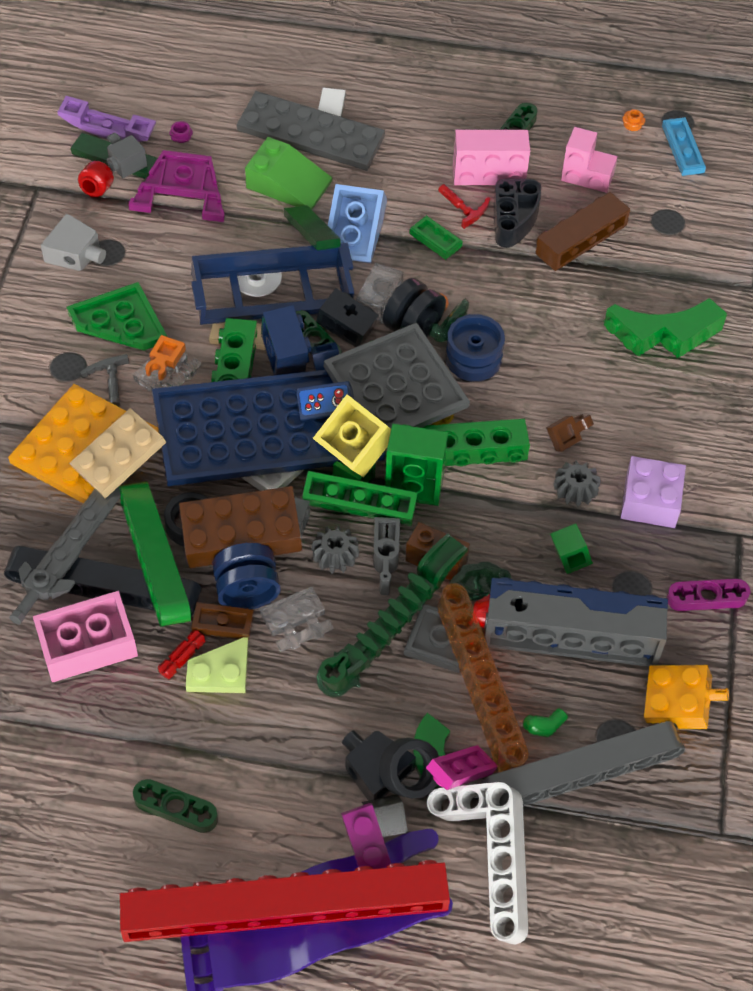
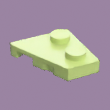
(220, 669)

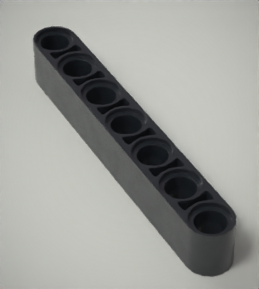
(99, 578)

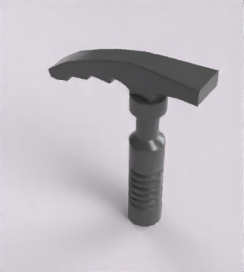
(111, 366)

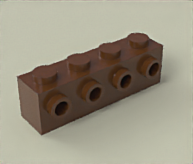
(582, 231)

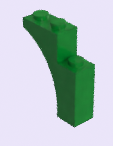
(676, 331)

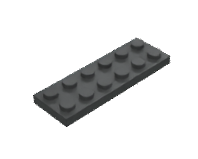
(311, 130)

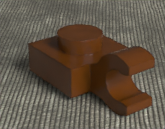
(567, 431)

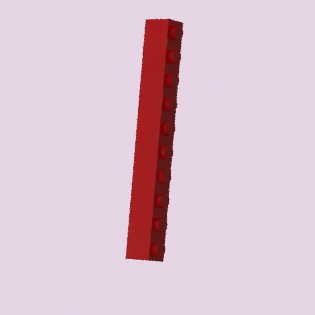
(283, 901)

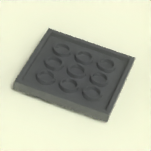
(400, 379)

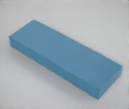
(683, 146)

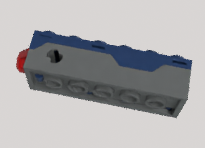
(574, 622)

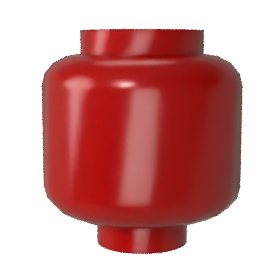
(95, 178)

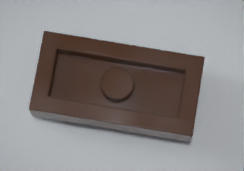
(222, 620)

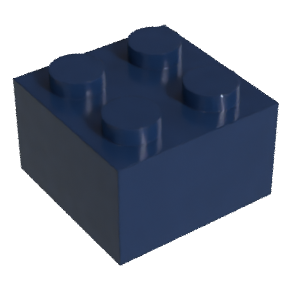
(284, 340)

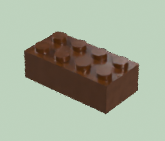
(235, 519)

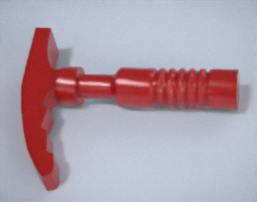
(471, 215)

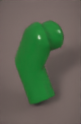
(545, 726)

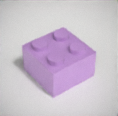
(653, 492)

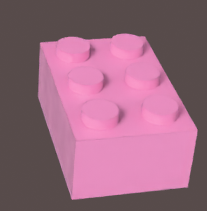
(489, 156)
(85, 636)

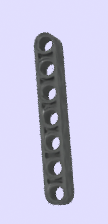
(591, 763)

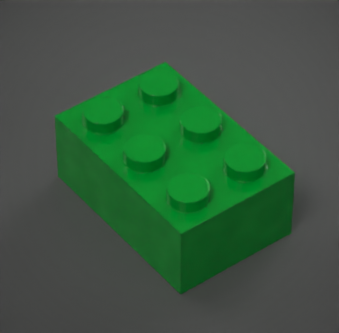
(417, 461)

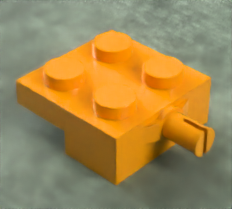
(681, 695)

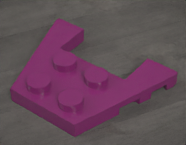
(181, 176)

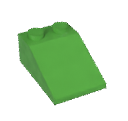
(286, 175)

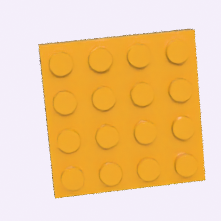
(62, 436)

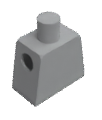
(72, 245)

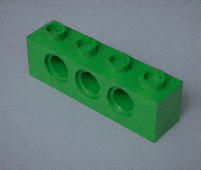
(237, 350)
(486, 438)
(359, 497)

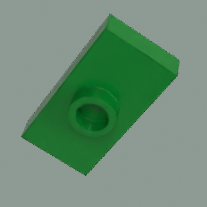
(436, 237)

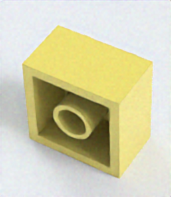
(354, 436)

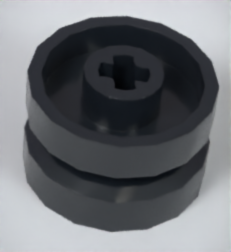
(414, 304)

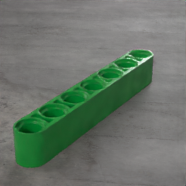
(154, 554)

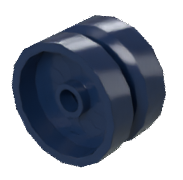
(475, 347)
(246, 576)

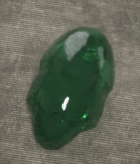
(440, 332)
(478, 578)

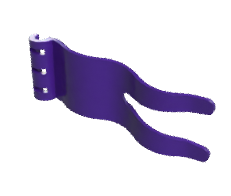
(278, 952)

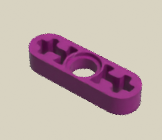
(716, 586)

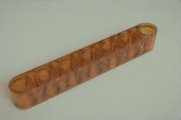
(479, 690)

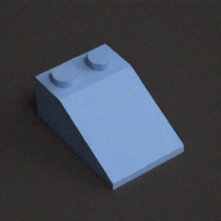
(358, 219)

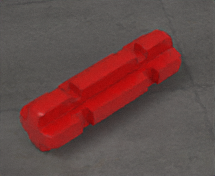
(181, 654)

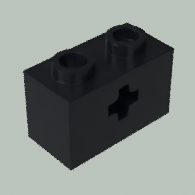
(347, 318)

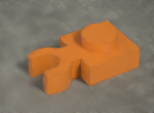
(164, 353)

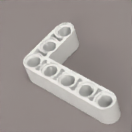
(497, 848)

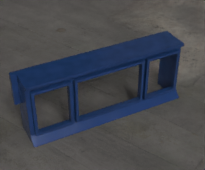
(266, 262)

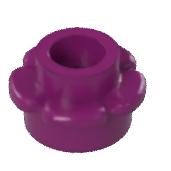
(180, 132)

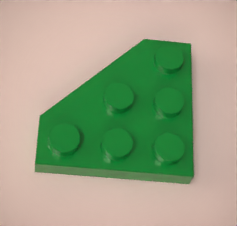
(119, 317)

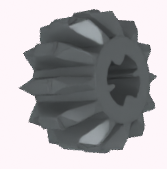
(577, 483)
(335, 549)

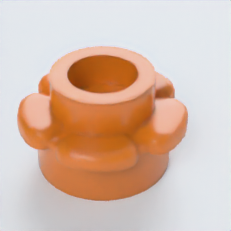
(633, 120)

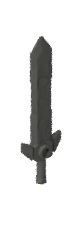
(48, 576)

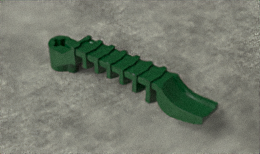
(357, 657)

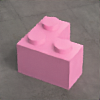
(585, 165)

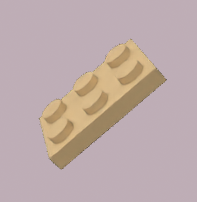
(117, 453)

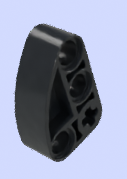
(515, 209)

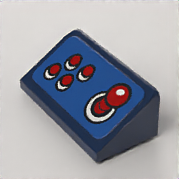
(321, 400)

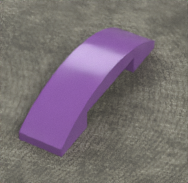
(102, 124)

